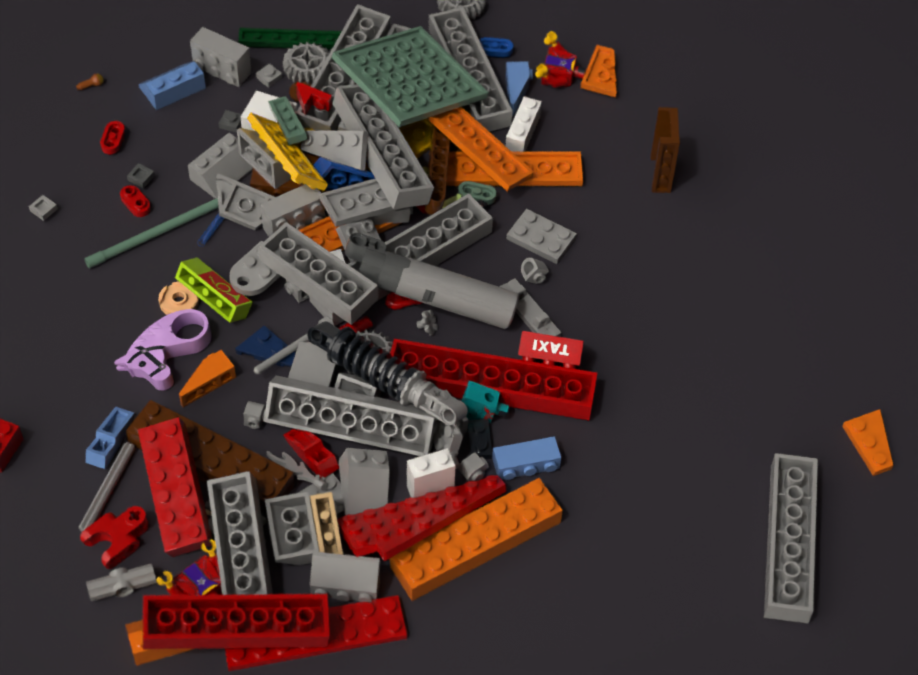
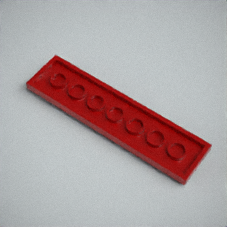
(349, 628)

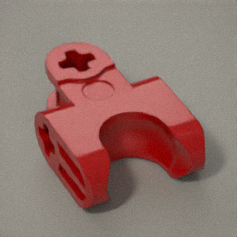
(120, 531)

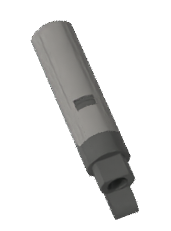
(431, 283)

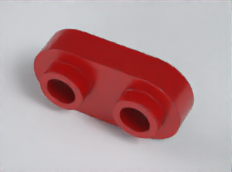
(112, 137)
(132, 197)

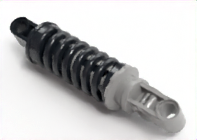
(386, 373)

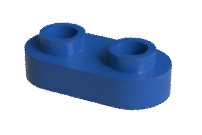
(496, 46)

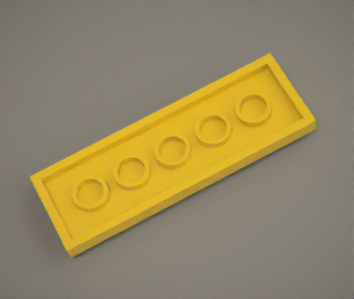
(289, 155)

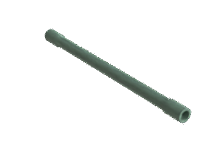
(101, 256)

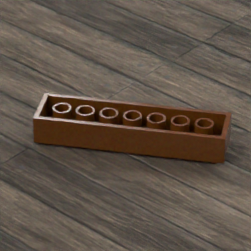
(219, 456)

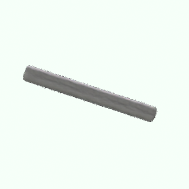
(108, 485)

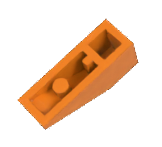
(209, 375)

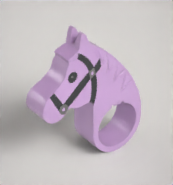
(159, 342)

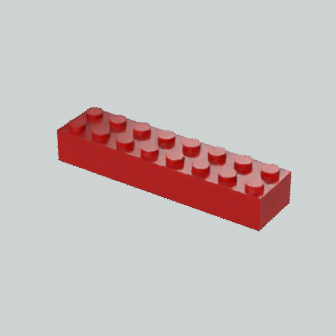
(235, 621)

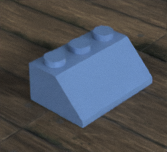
(173, 85)

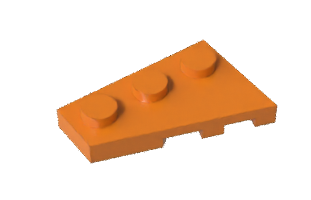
(600, 72)
(870, 440)

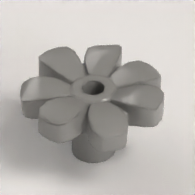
(428, 322)

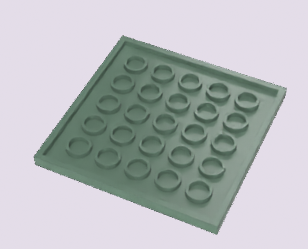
(409, 76)

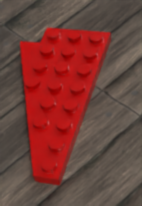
(405, 523)

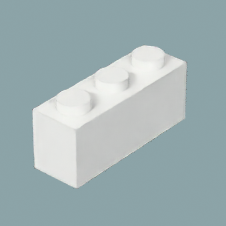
(523, 125)

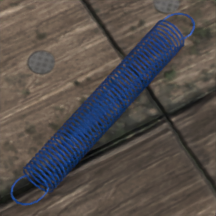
(211, 227)

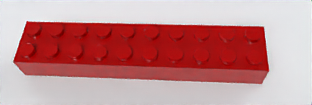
(519, 382)

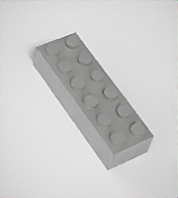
(318, 273)
(239, 535)

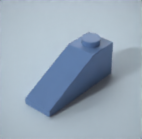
(517, 82)

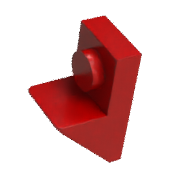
(310, 96)

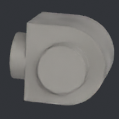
(534, 270)
(254, 415)
(473, 467)

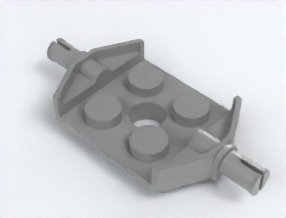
(448, 437)

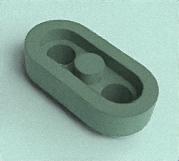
(478, 191)

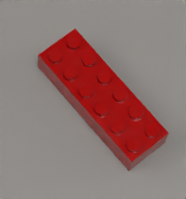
(175, 487)

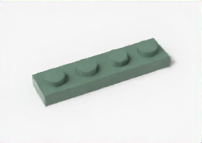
(287, 120)

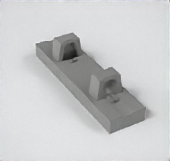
(530, 311)

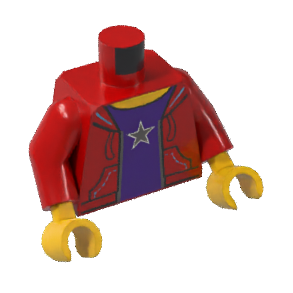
(559, 65)
(198, 578)

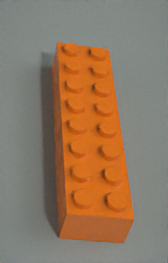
(476, 539)

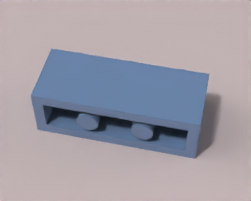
(526, 458)

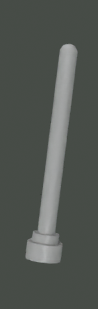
(286, 351)

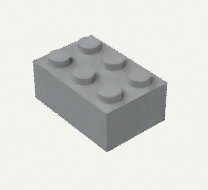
(221, 56)
(297, 207)

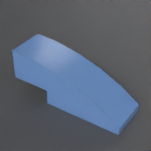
(109, 438)

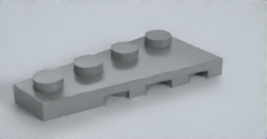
(340, 146)

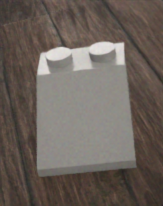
(363, 479)

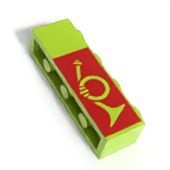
(213, 290)

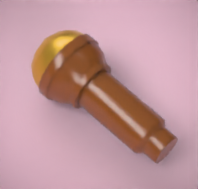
(95, 80)

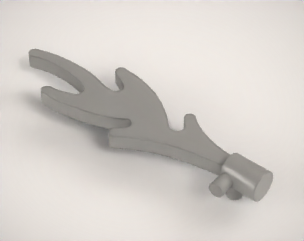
(301, 471)

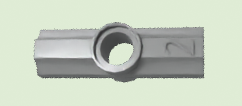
(121, 582)

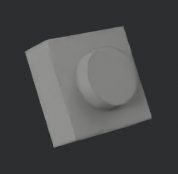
(269, 75)
(43, 207)

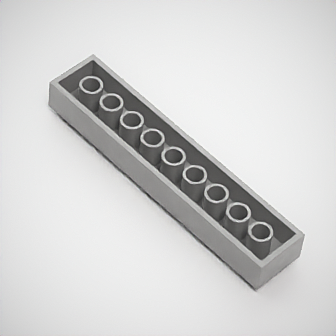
(433, 239)

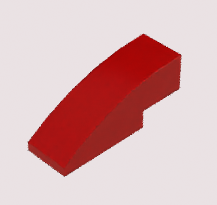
(312, 452)

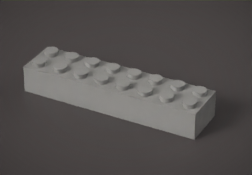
(361, 27)
(456, 35)
(387, 150)
(349, 416)
(791, 539)

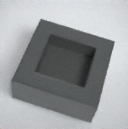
(230, 121)
(140, 175)

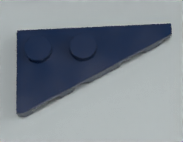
(264, 345)

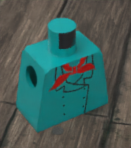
(482, 402)

